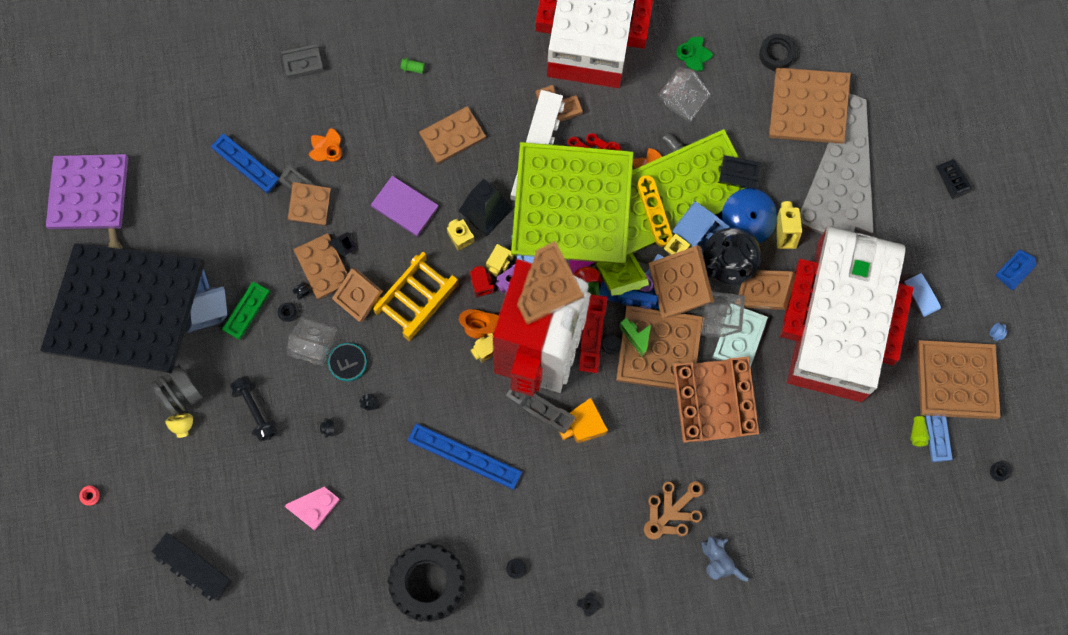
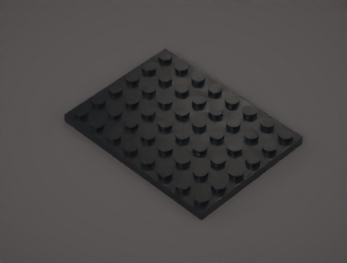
(123, 307)

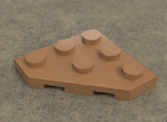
(548, 285)

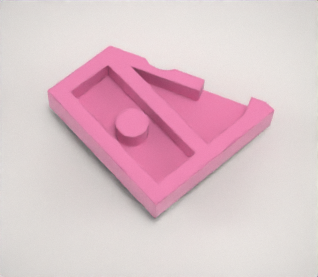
(313, 507)

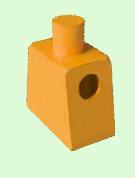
(587, 423)

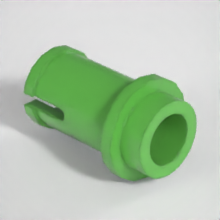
(413, 66)

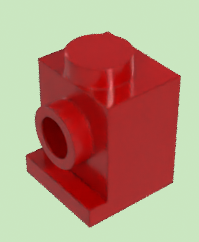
(481, 281)

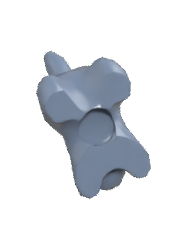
(720, 563)

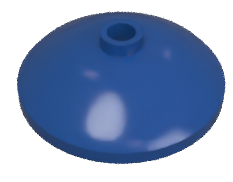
(739, 207)

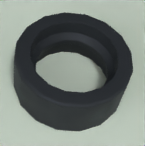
(777, 39)

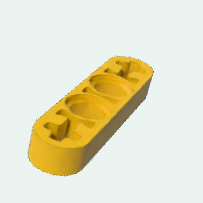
(652, 211)

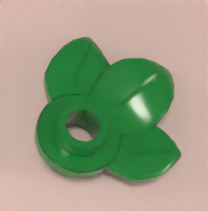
(696, 53)

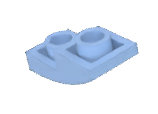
(923, 295)

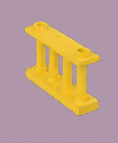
(422, 313)

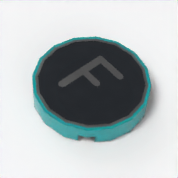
(347, 362)

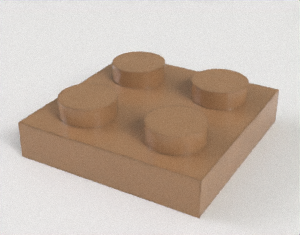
(308, 204)
(357, 294)

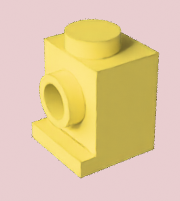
(460, 240)
(676, 245)
(499, 260)
(483, 348)

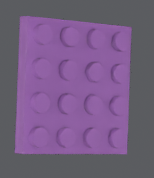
(87, 192)

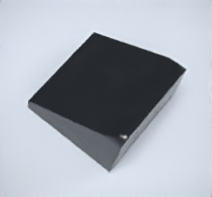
(343, 244)

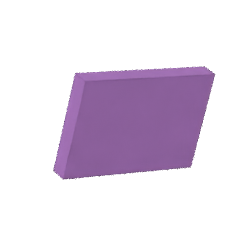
(404, 206)

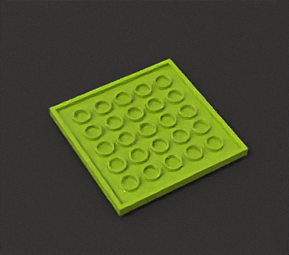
(572, 199)

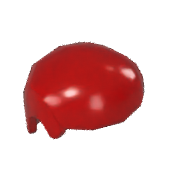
(588, 274)

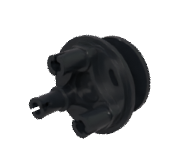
(732, 255)

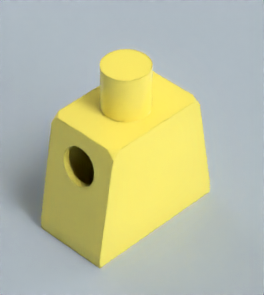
(788, 226)

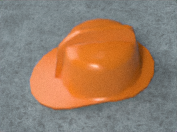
(478, 323)

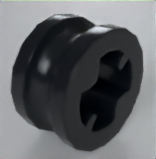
(302, 290)

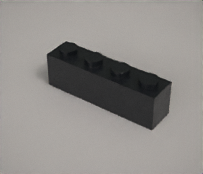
(191, 566)

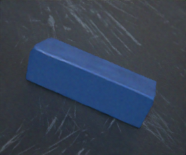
(1016, 269)

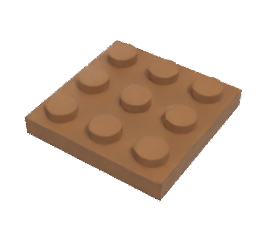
(681, 282)

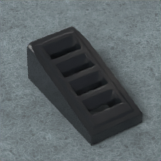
(951, 187)

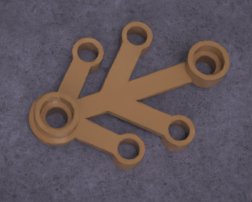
(671, 512)

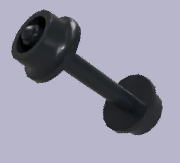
(242, 387)

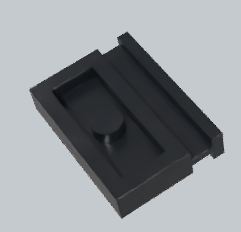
(739, 172)

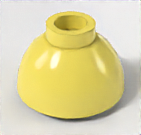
(180, 424)

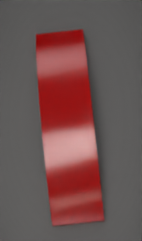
(592, 334)

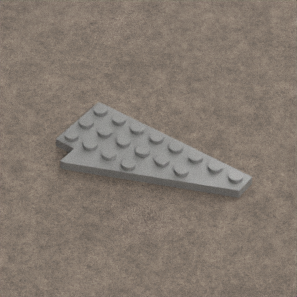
(842, 182)

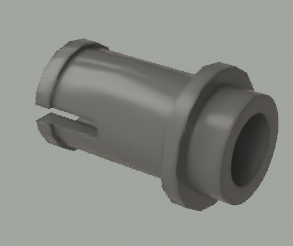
(671, 142)

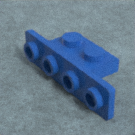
(634, 297)

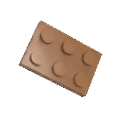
(452, 135)
(321, 266)
(768, 290)

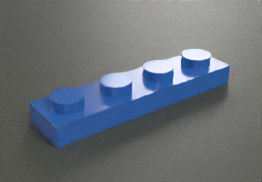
(245, 163)

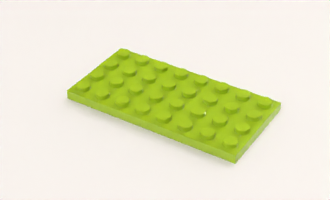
(680, 180)

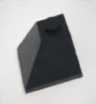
(485, 207)

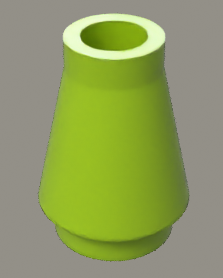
(919, 432)

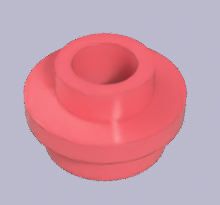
(85, 491)

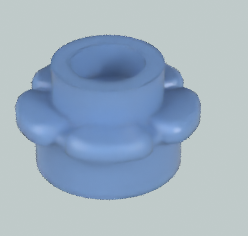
(998, 331)

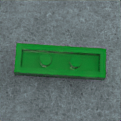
(246, 311)

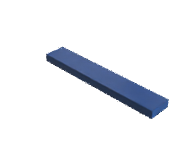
(464, 456)

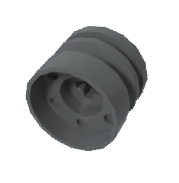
(176, 390)

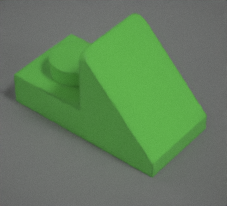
(638, 340)

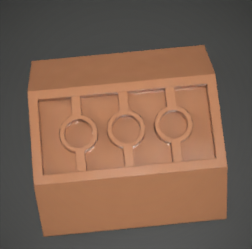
(715, 400)

